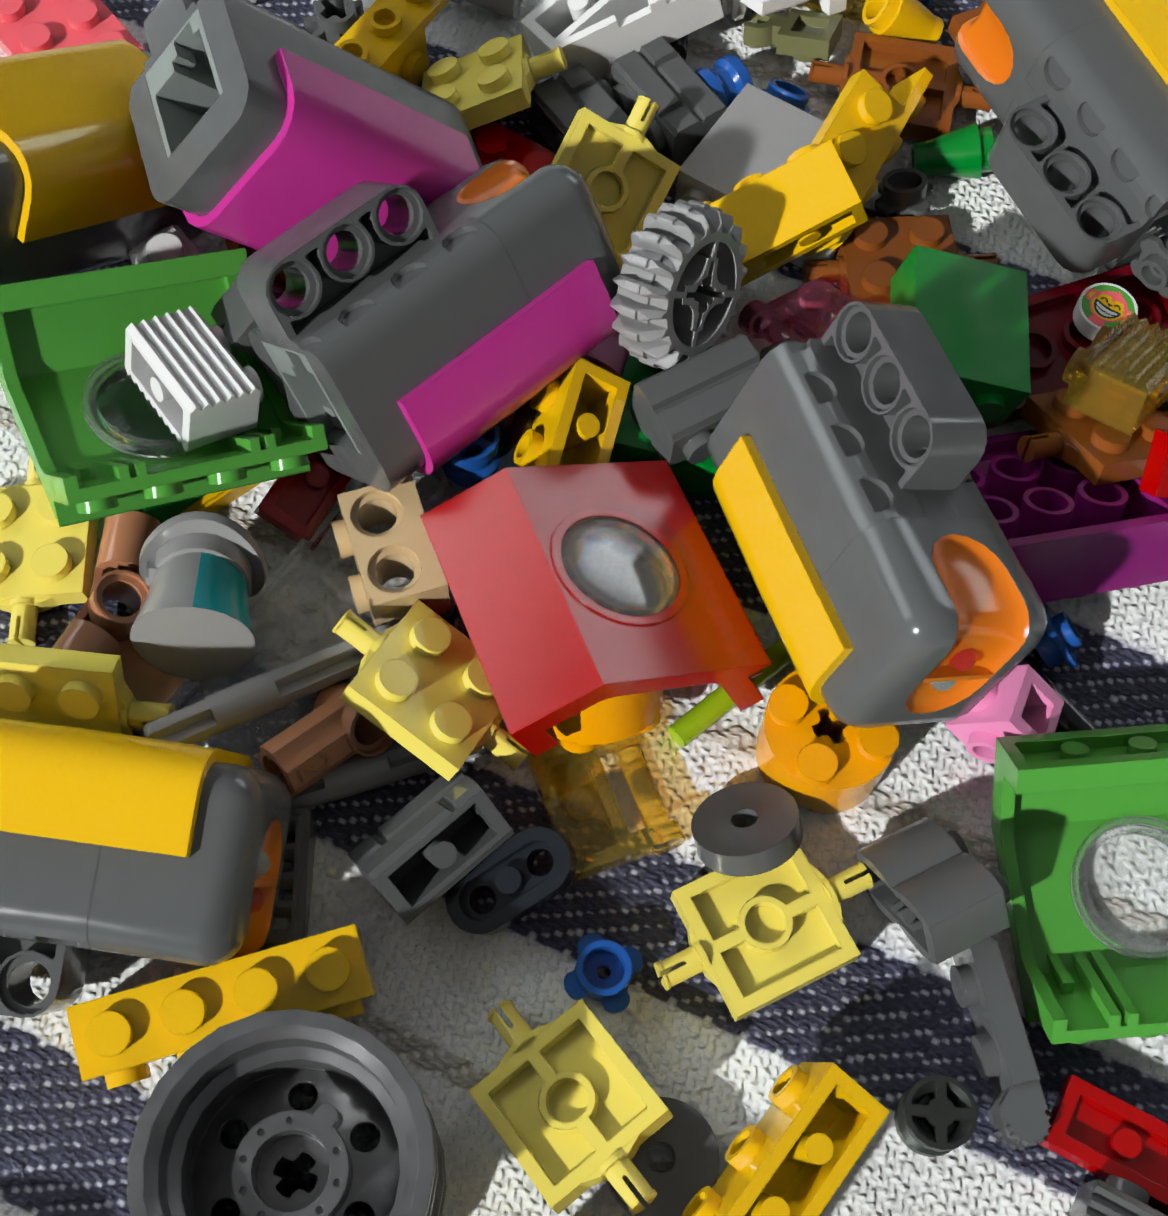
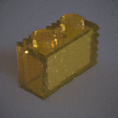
(1120, 374)

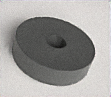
(747, 829)
(694, 1166)

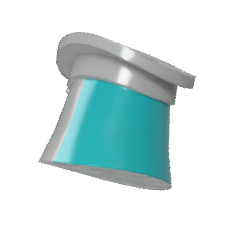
(198, 596)

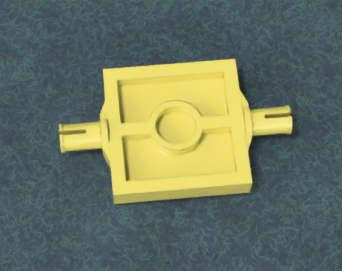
(493, 79)
(619, 167)
(39, 559)
(71, 690)
(427, 690)
(764, 931)
(570, 1106)

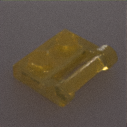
(587, 812)

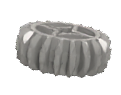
(679, 283)

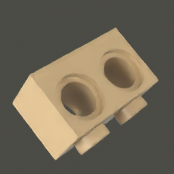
(395, 553)

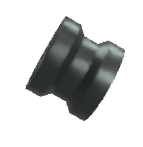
(950, 1113)

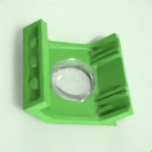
(87, 416)
(1087, 878)

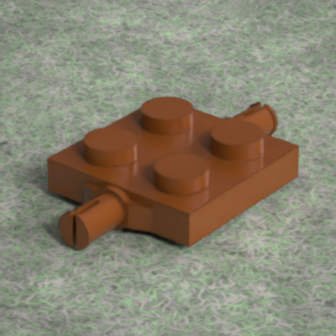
(894, 60)
(878, 249)
(1085, 443)

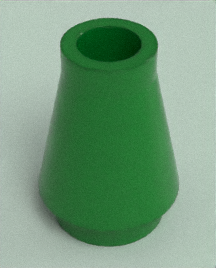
(955, 153)

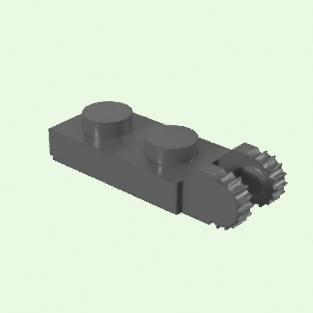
(1001, 1046)

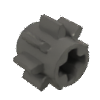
(333, 18)

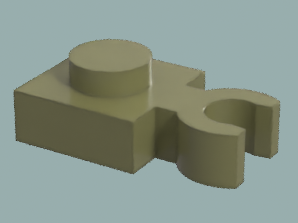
(797, 35)

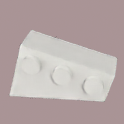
(608, 29)

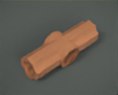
(321, 741)

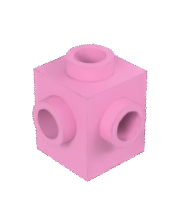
(1014, 707)

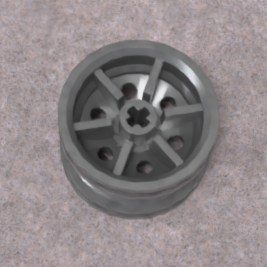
(248, 1076)

